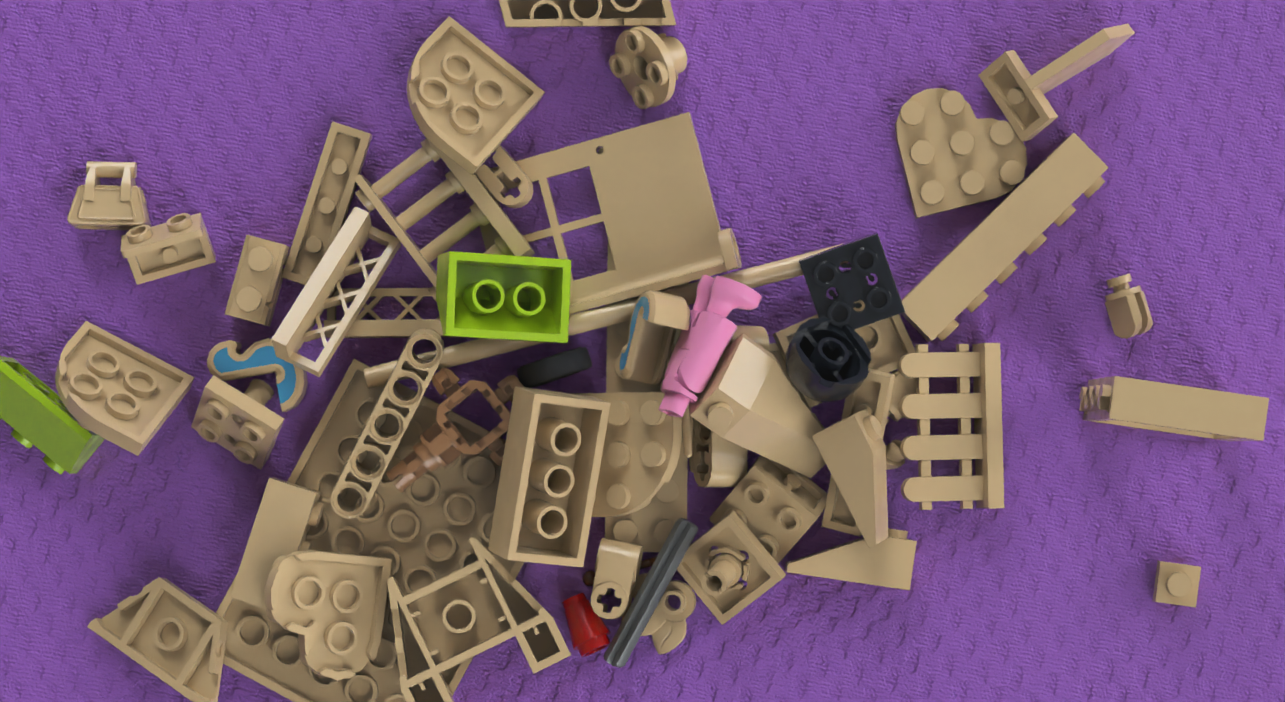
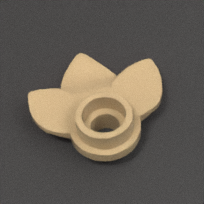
(667, 623)

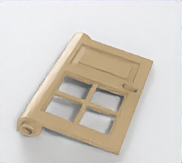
(652, 209)

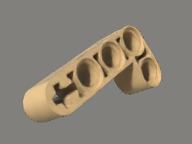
(715, 458)

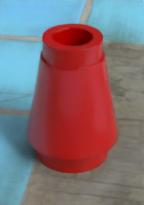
(585, 627)

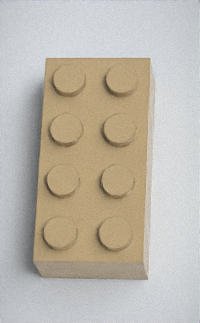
(549, 477)

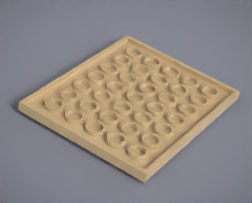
(419, 529)

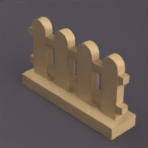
(982, 405)

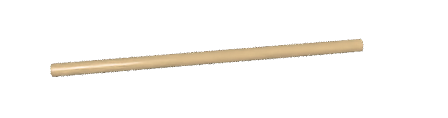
(592, 319)

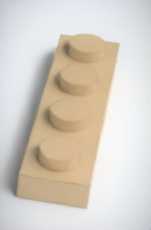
(327, 200)
(876, 397)

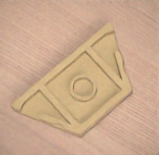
(170, 638)

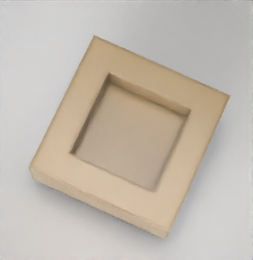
(1176, 584)

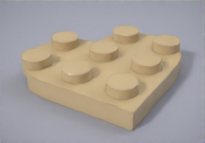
(954, 156)
(333, 606)

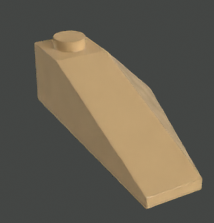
(759, 408)

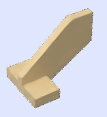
(1022, 94)

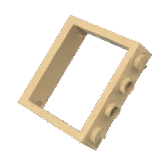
(1174, 408)

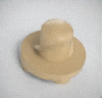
(648, 65)

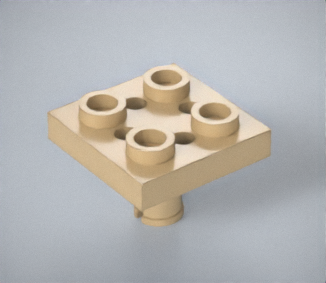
(239, 420)
(717, 576)

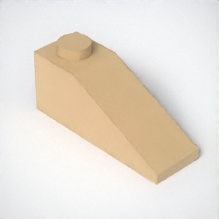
(858, 466)
(883, 565)

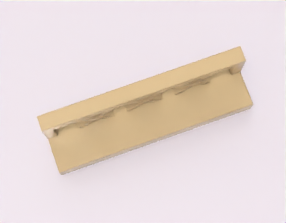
(323, 284)
(387, 328)

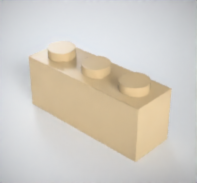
(277, 531)

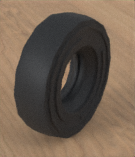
(554, 367)

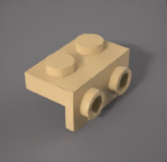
(167, 247)

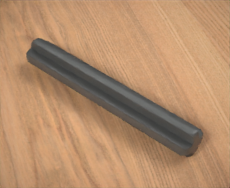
(650, 592)

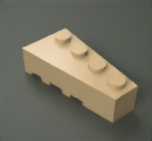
(586, 13)

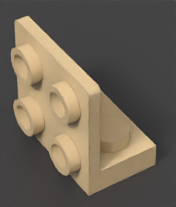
(774, 505)

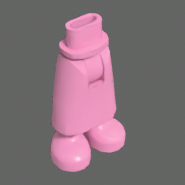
(705, 340)

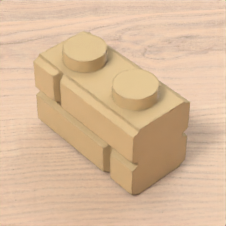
(257, 280)

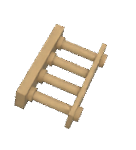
(483, 211)

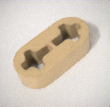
(512, 170)

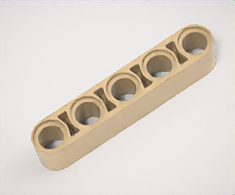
(386, 443)

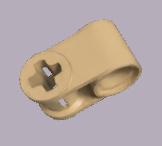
(616, 569)

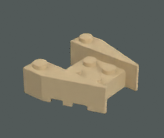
(463, 618)

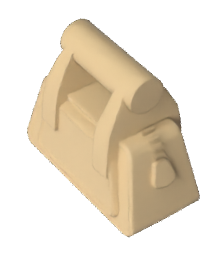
(109, 205)

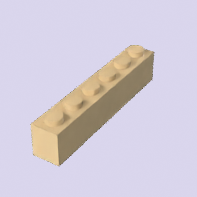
(1001, 237)

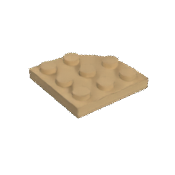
(466, 95)
(117, 387)
(637, 452)

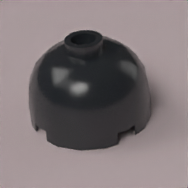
(827, 360)

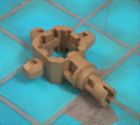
(443, 441)

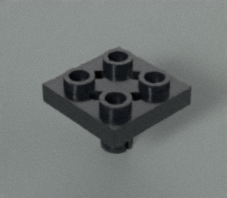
(864, 257)

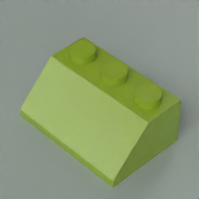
(503, 296)
(43, 419)

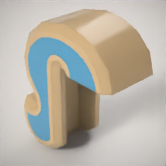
(652, 336)
(259, 359)

